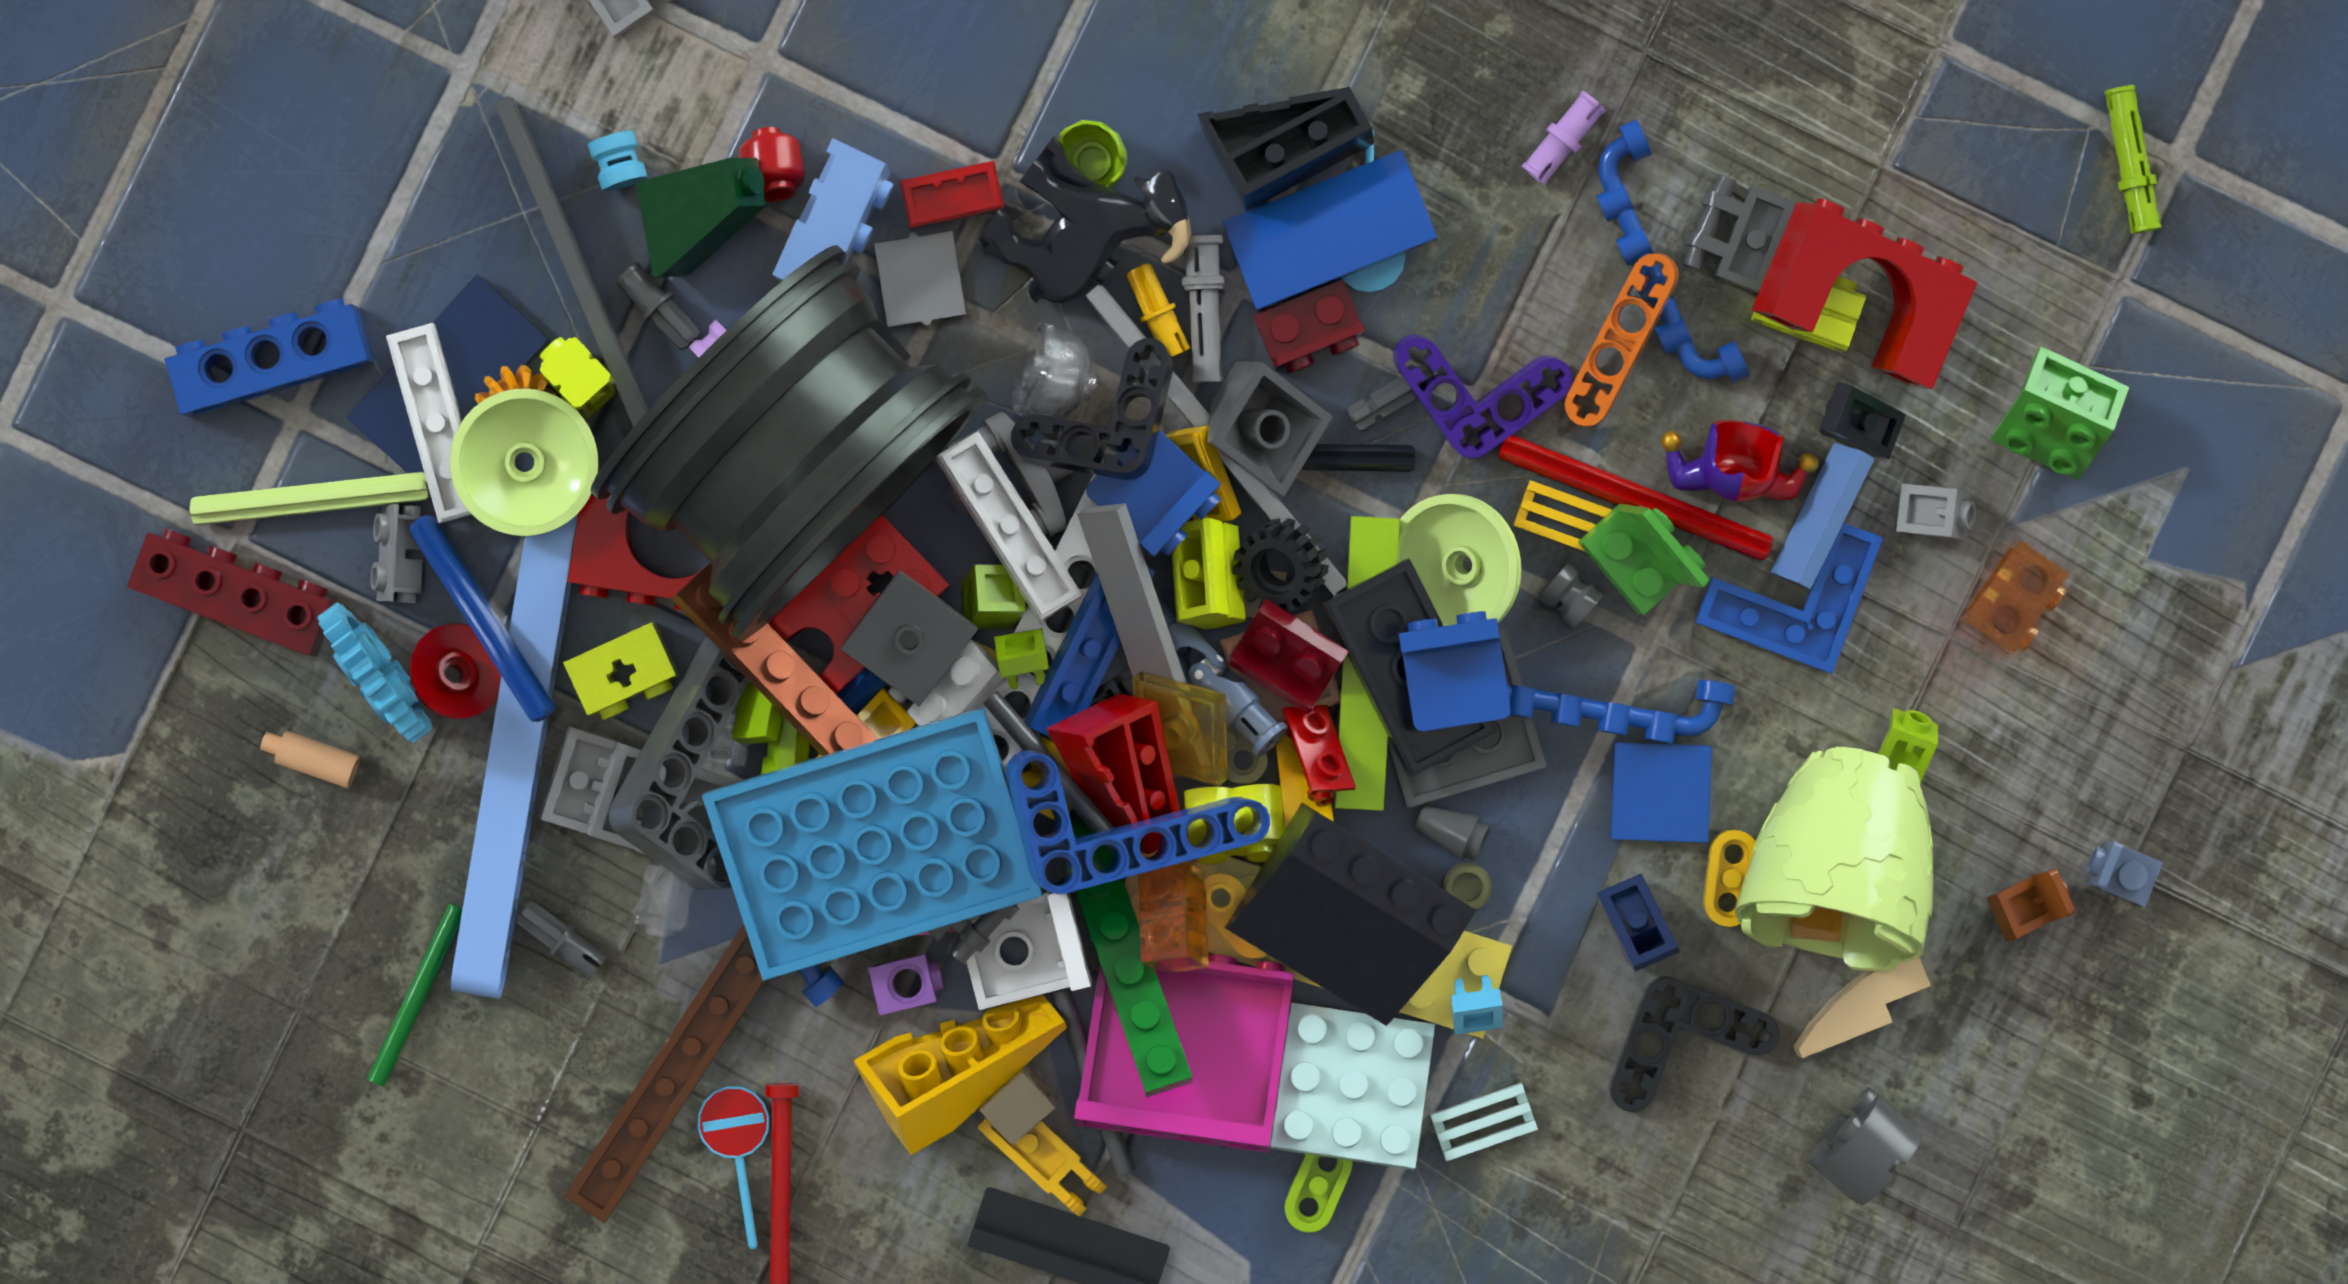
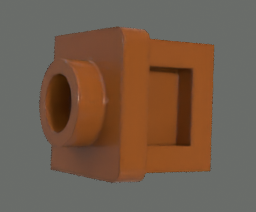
(2031, 904)

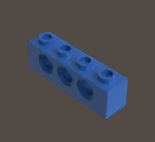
(345, 350)

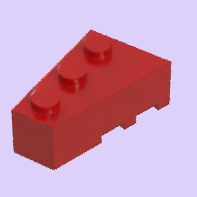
(1120, 761)

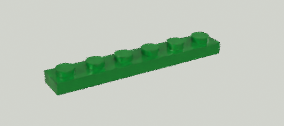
(1130, 982)

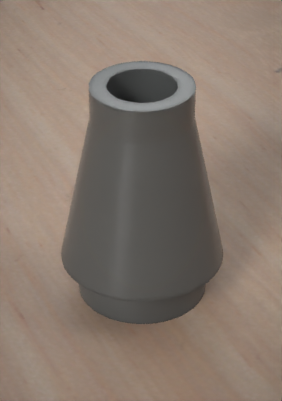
(1454, 831)

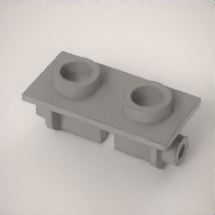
(393, 571)

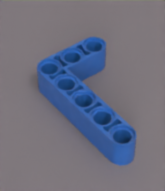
(1124, 839)

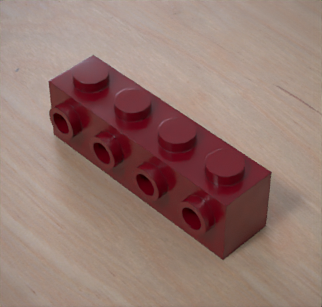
(231, 593)

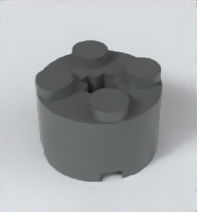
(1864, 1147)

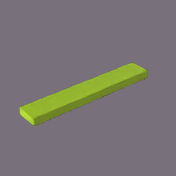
(1360, 732)

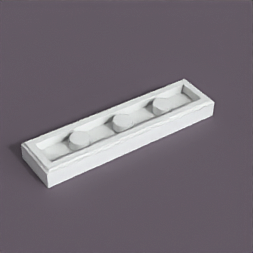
(431, 411)
(1008, 526)

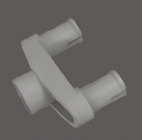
(1036, 478)

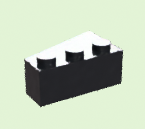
(1285, 141)

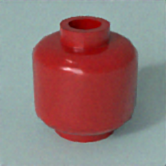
(778, 160)

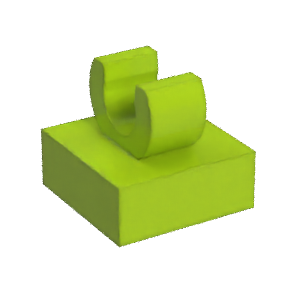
(1022, 654)

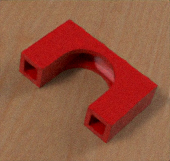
(1926, 292)
(606, 558)

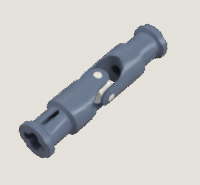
(1212, 673)

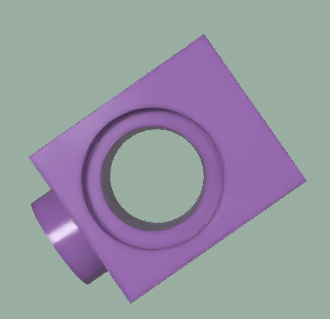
(885, 991)

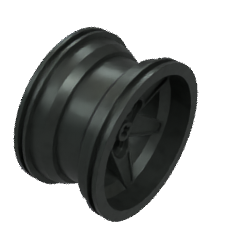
(786, 440)

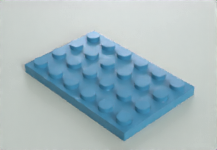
(871, 843)

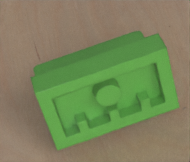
(2061, 414)
(1642, 555)

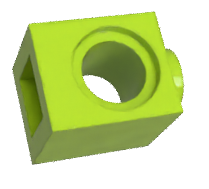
(991, 598)

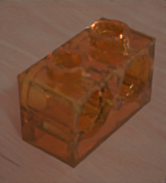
(2005, 590)

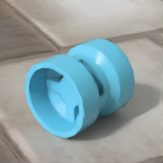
(612, 156)

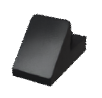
(1861, 421)

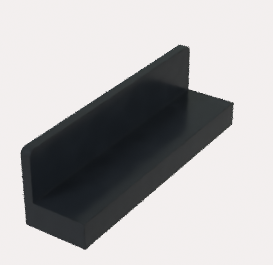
(1064, 1242)

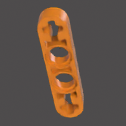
(1615, 336)

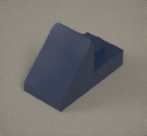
(1638, 922)

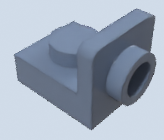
(2123, 872)

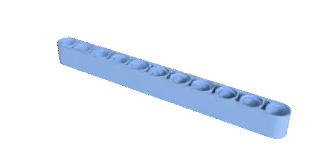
(513, 771)

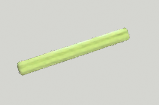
(309, 498)

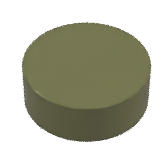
(1469, 884)

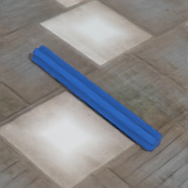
(482, 618)

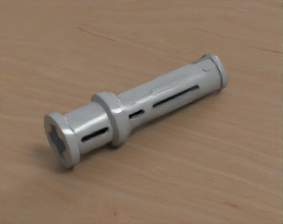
(1203, 283)

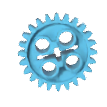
(368, 663)

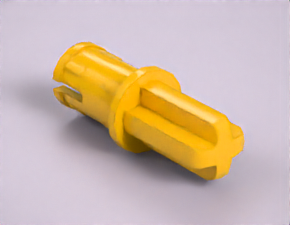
(1156, 309)

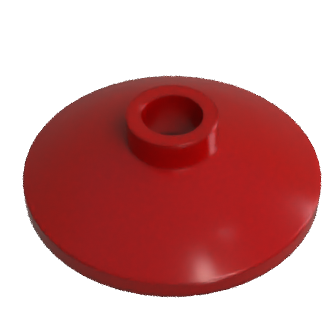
(457, 648)

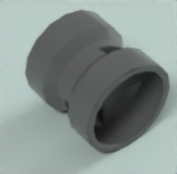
(1570, 595)

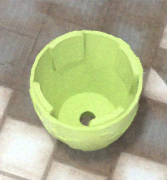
(1850, 843)

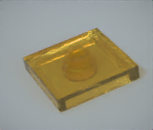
(1191, 725)

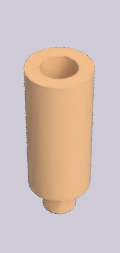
(312, 757)

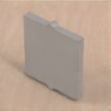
(920, 279)

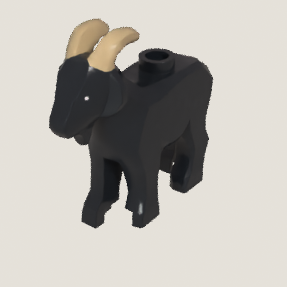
(1088, 228)

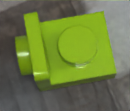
(1910, 740)

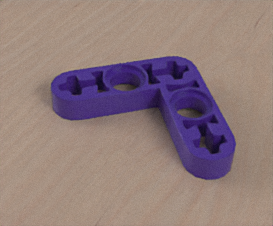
(1465, 409)

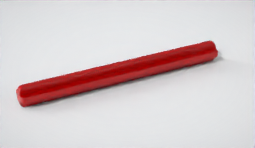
(1622, 491)

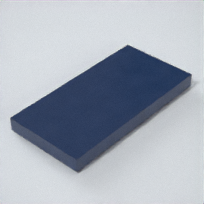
(477, 339)

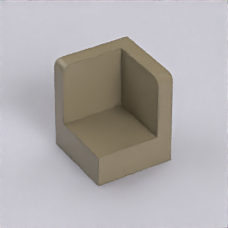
(1019, 1104)

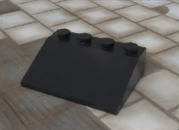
(1349, 916)

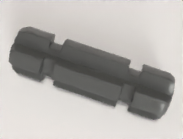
(1385, 401)

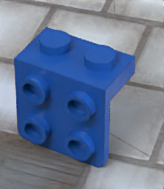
(1160, 498)
(1455, 672)

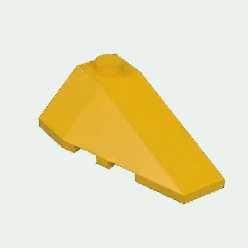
(944, 1076)

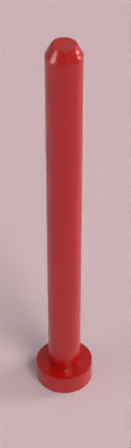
(781, 1178)

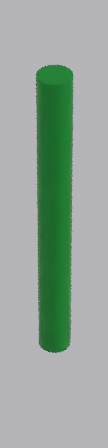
(416, 995)

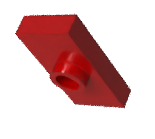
(952, 195)

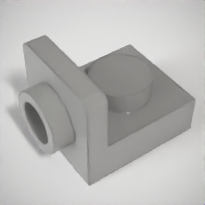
(1935, 511)

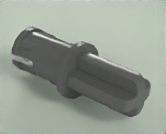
(658, 306)
(560, 939)

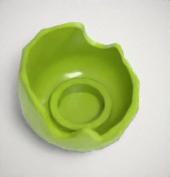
(1095, 151)

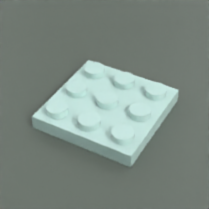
(1352, 1086)

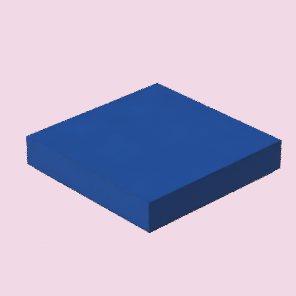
(1660, 792)

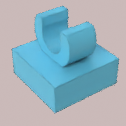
(1477, 1009)

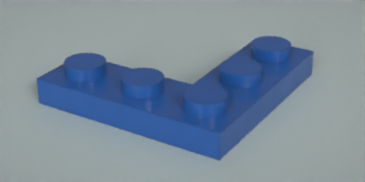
(1805, 635)

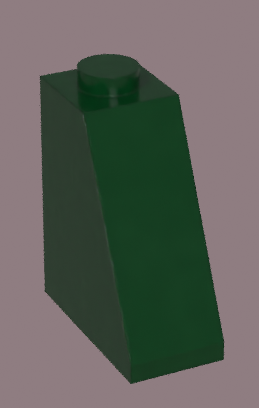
(697, 211)

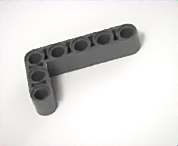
(682, 763)

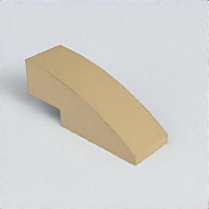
(1860, 1007)

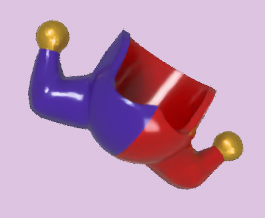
(1737, 463)

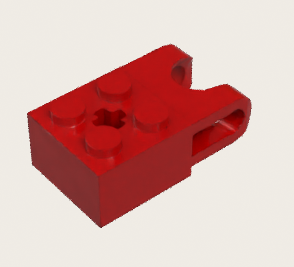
(842, 594)

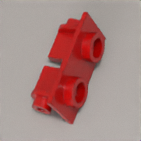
(1319, 753)

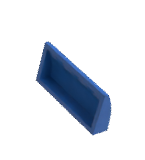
(1330, 230)

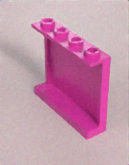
(1234, 1043)

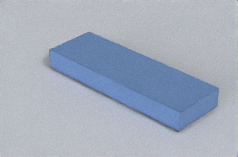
(1822, 515)

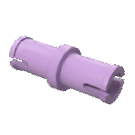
(1563, 138)

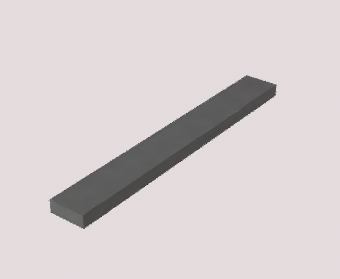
(572, 258)

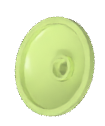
(486, 455)
(1437, 539)

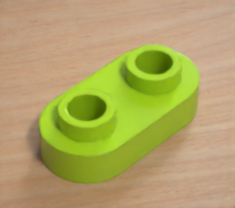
(1316, 1184)

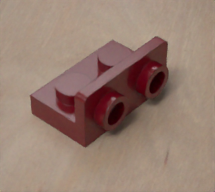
(1309, 326)
(1287, 656)

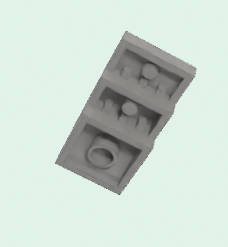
(589, 778)

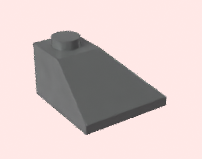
(1265, 424)

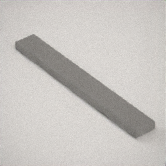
(1197, 416)

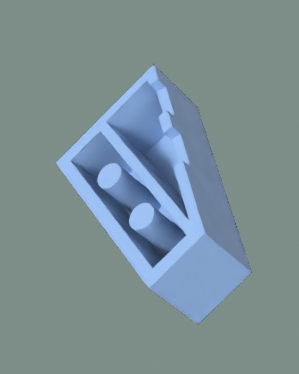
(837, 208)

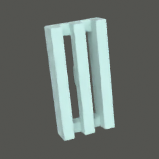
(1523, 1108)

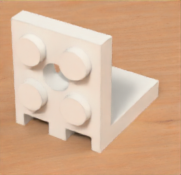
(1053, 960)

